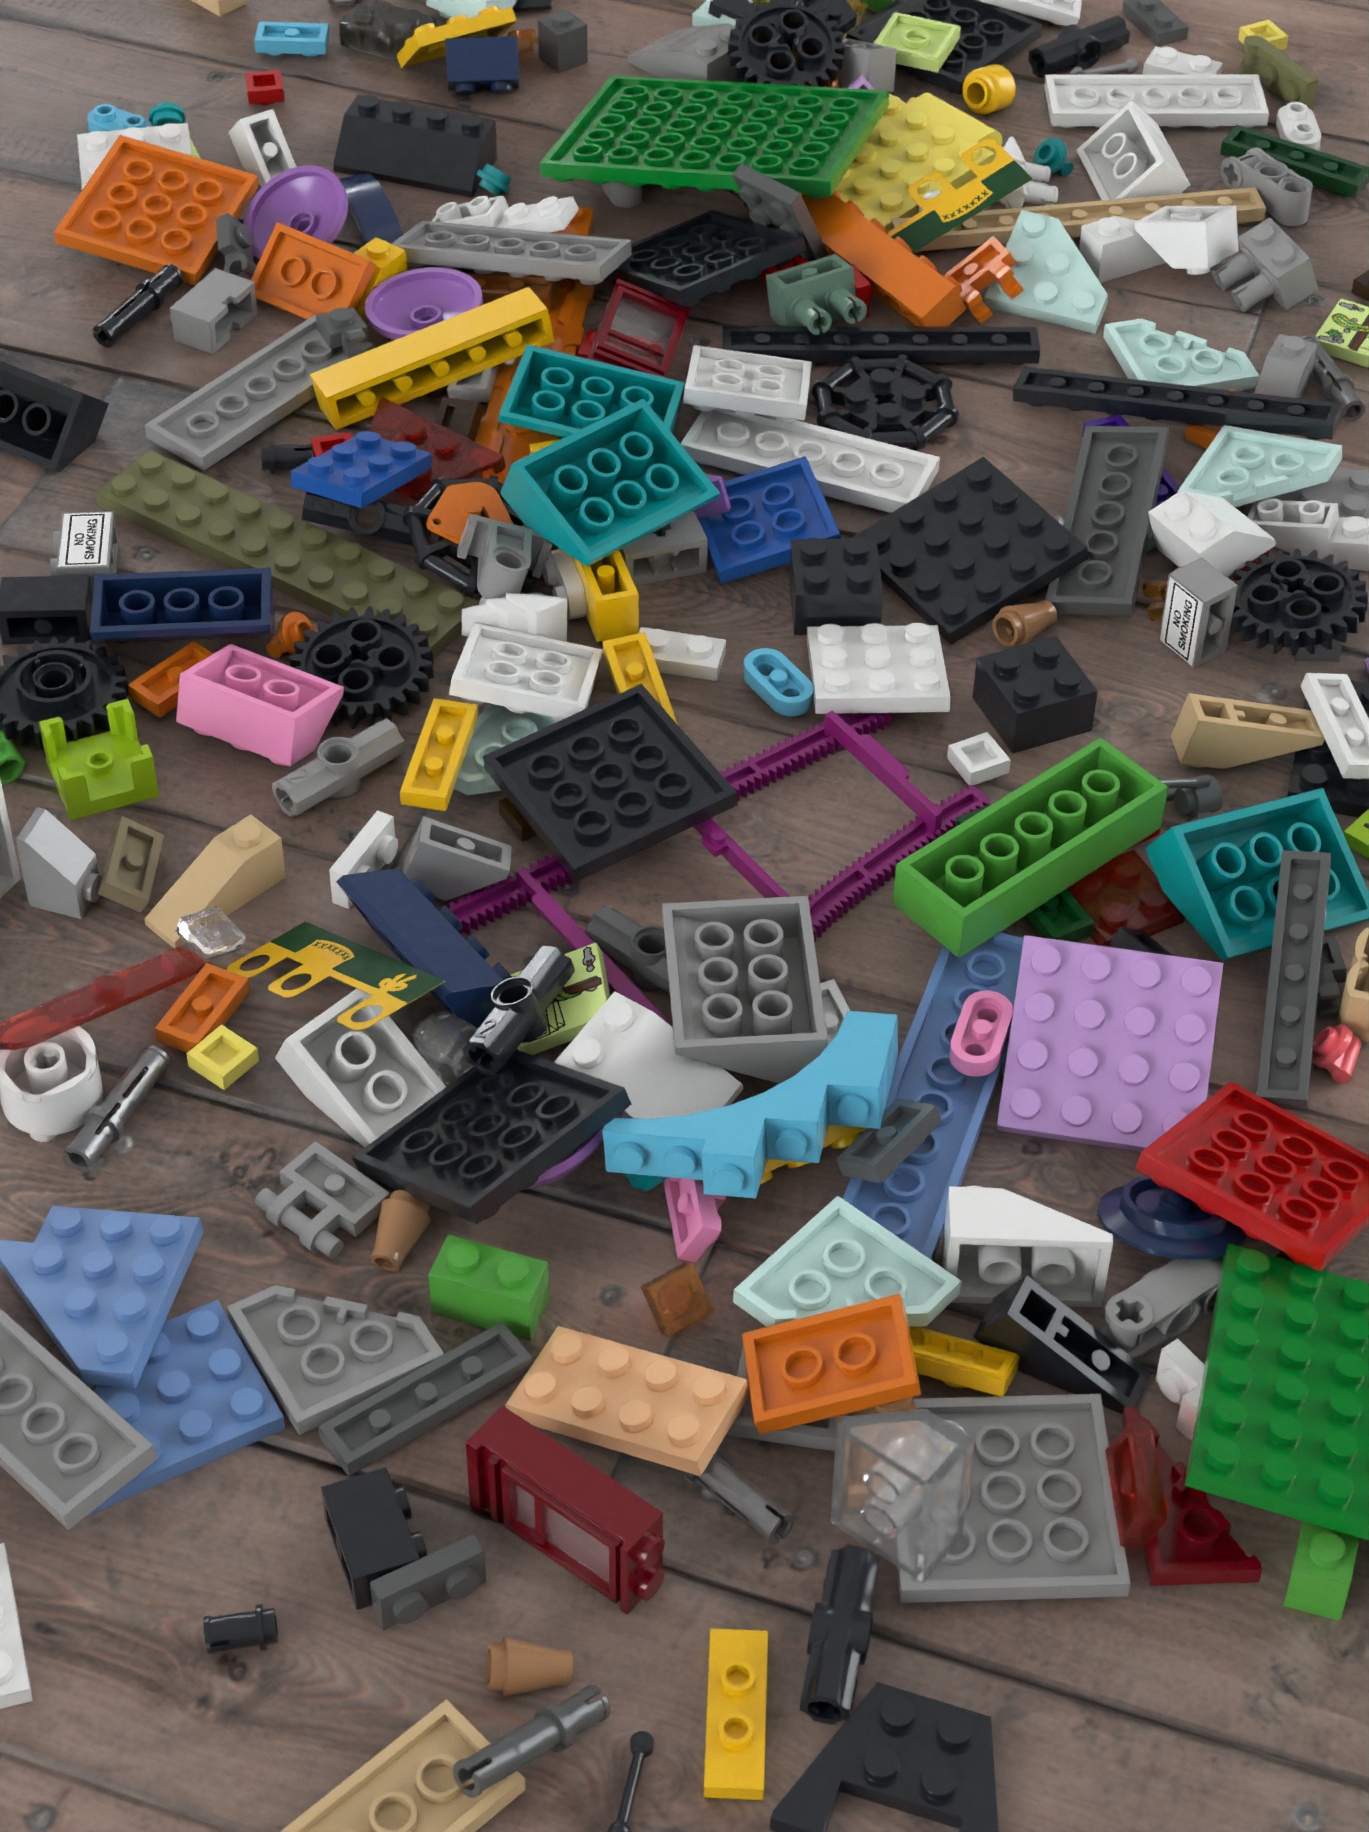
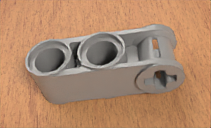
(1281, 189)
(1162, 1305)

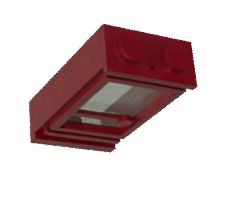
(639, 330)
(566, 1508)

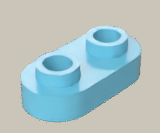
(109, 118)
(778, 682)

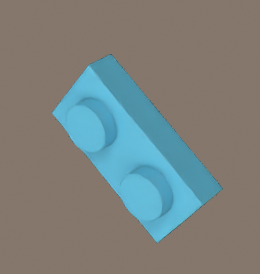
(292, 38)

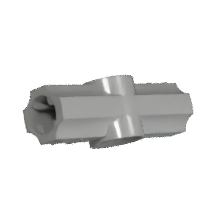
(338, 767)

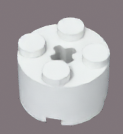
(51, 1084)

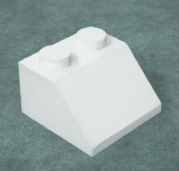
(1191, 235)
(1206, 528)

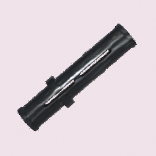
(147, 296)

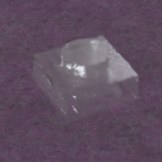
(210, 933)

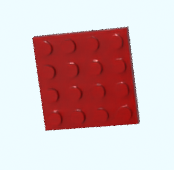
(1265, 1174)

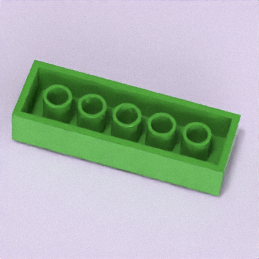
(1029, 846)

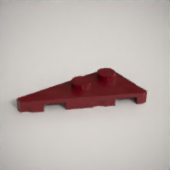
(1197, 1538)

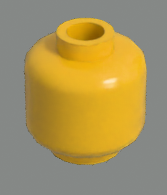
(988, 89)

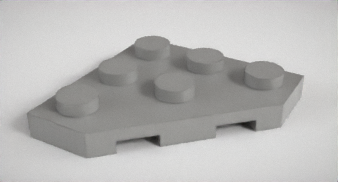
(327, 1352)

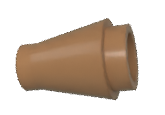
(1020, 623)
(399, 1228)
(525, 1667)

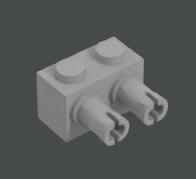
(1275, 263)

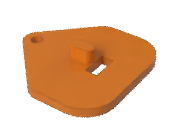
(459, 501)

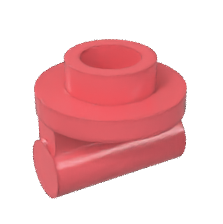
(1337, 1052)

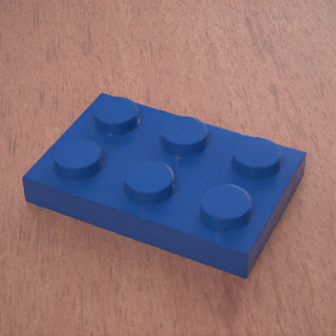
(361, 469)

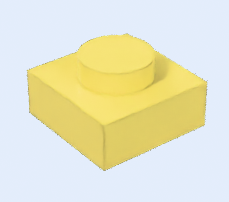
(1268, 31)
(222, 1057)

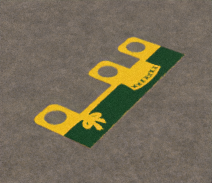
(957, 206)
(331, 955)

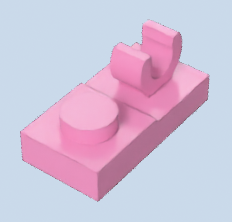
(692, 1216)

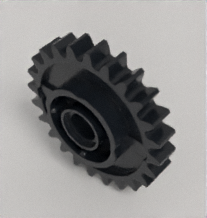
(59, 683)

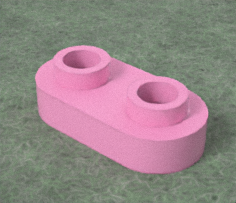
(981, 1033)

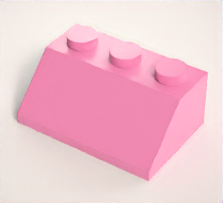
(257, 704)

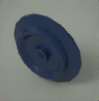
(1165, 1222)

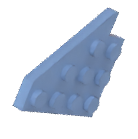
(103, 1284)
(194, 1398)

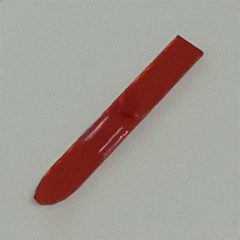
(98, 998)

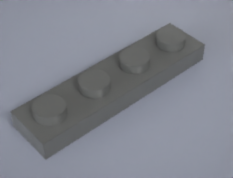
(425, 1398)

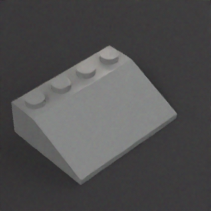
(745, 984)

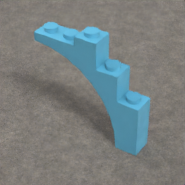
(786, 1122)

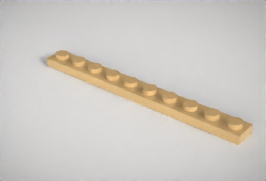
(1074, 215)

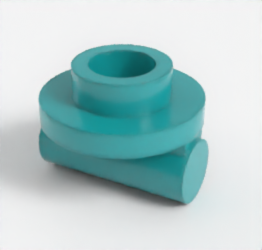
(1053, 153)

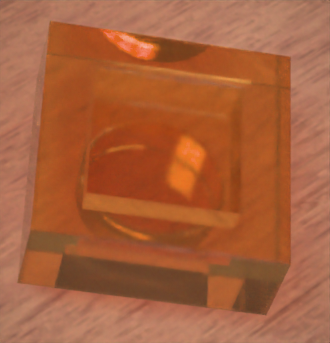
(677, 1298)

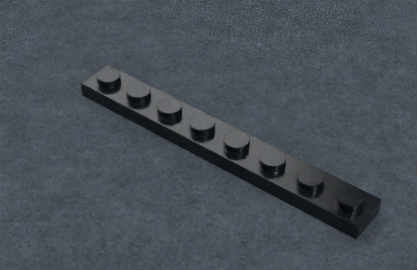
(922, 344)
(1178, 403)

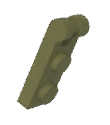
(1278, 72)

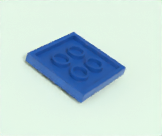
(764, 516)

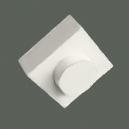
(978, 759)

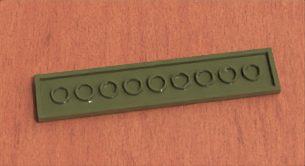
(302, 557)

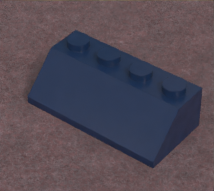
(182, 605)
(427, 939)

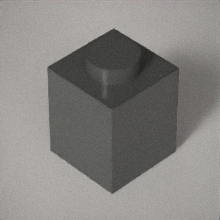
(562, 41)

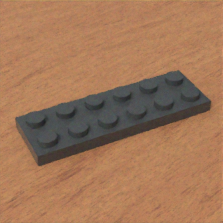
(1108, 512)

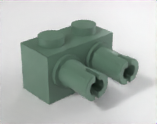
(814, 295)

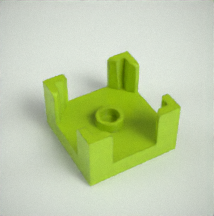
(102, 768)

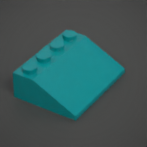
(569, 392)
(607, 484)
(1228, 870)

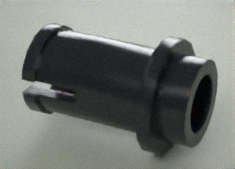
(284, 456)
(241, 1630)

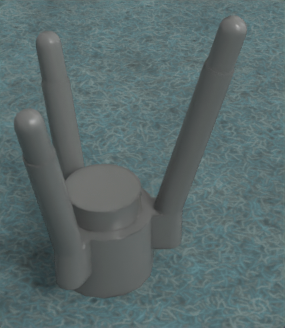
(1195, 795)

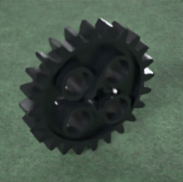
(786, 45)
(1298, 602)
(374, 660)

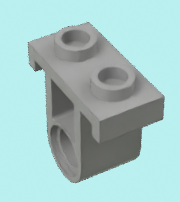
(503, 554)

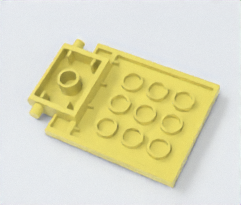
(905, 147)

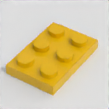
(430, 41)

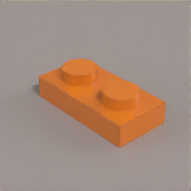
(159, 686)
(202, 1007)

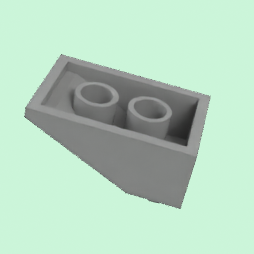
(689, 54)

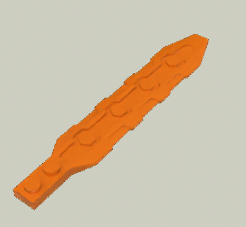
(568, 331)

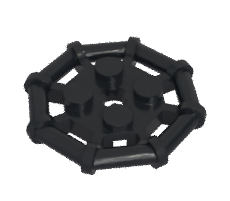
(886, 401)
(431, 556)

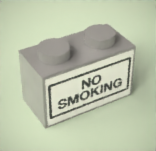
(85, 545)
(1197, 612)

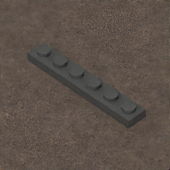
(1294, 979)

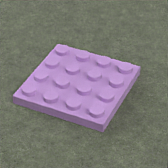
(1107, 1043)

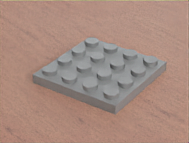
(1034, 1505)

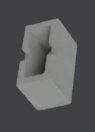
(212, 310)

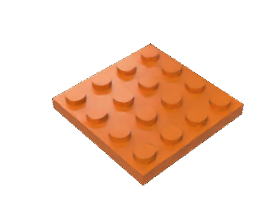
(155, 208)

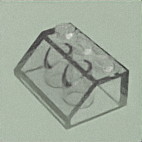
(902, 1485)

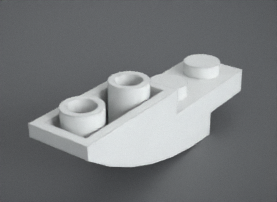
(545, 216)
(1314, 527)

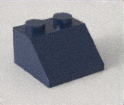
(482, 64)

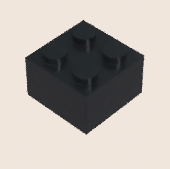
(834, 582)
(1034, 694)

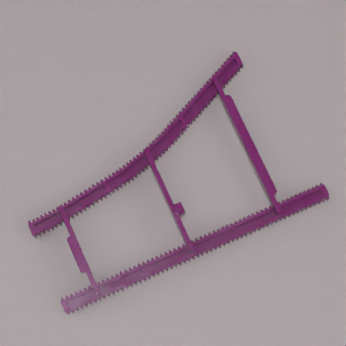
(827, 904)

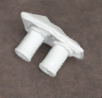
(1035, 191)
(521, 613)

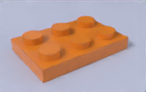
(309, 274)
(830, 1364)

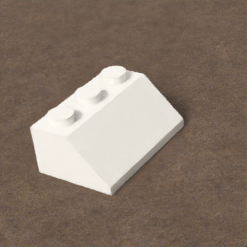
(1131, 158)

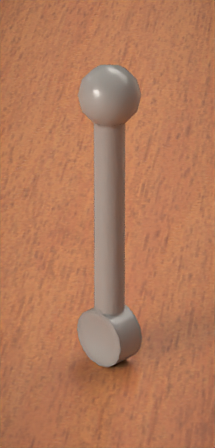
(1130, 65)

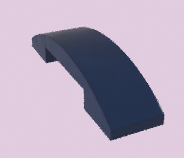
(371, 209)

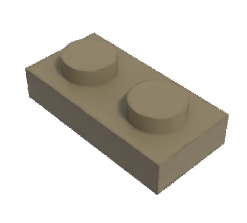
(131, 864)

